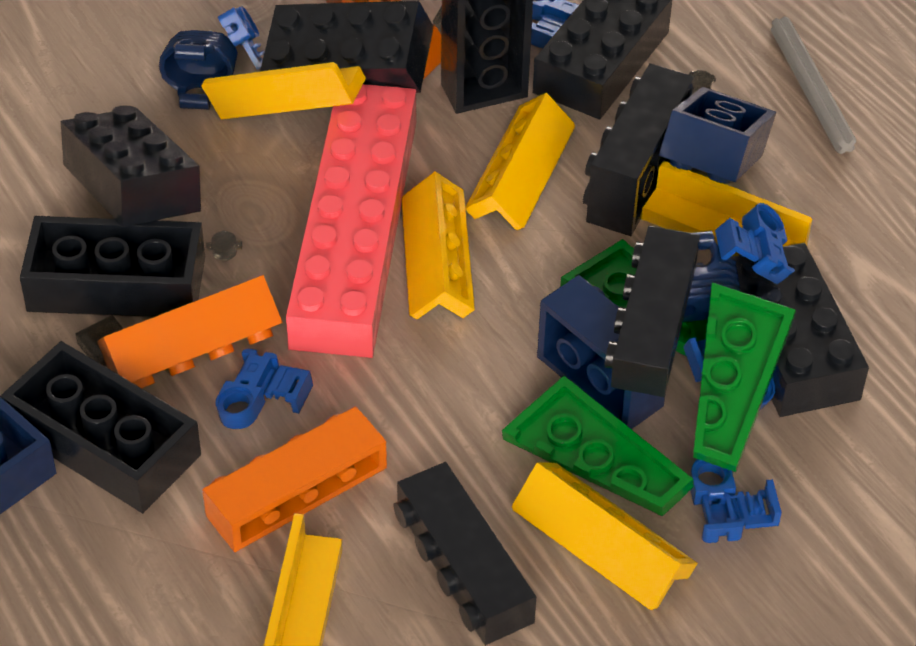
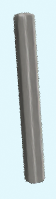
(813, 85)

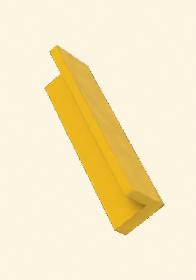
(283, 90)
(522, 162)
(698, 204)
(437, 248)
(601, 534)
(304, 588)

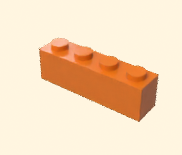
(191, 331)
(294, 478)

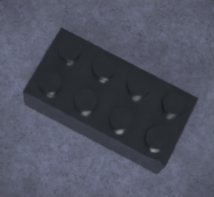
(381, 37)
(485, 52)
(599, 52)
(628, 158)
(130, 166)
(111, 268)
(820, 356)
(106, 426)

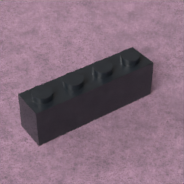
(654, 311)
(465, 554)

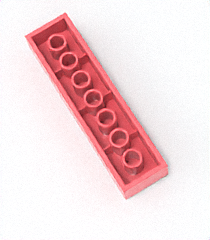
(352, 224)

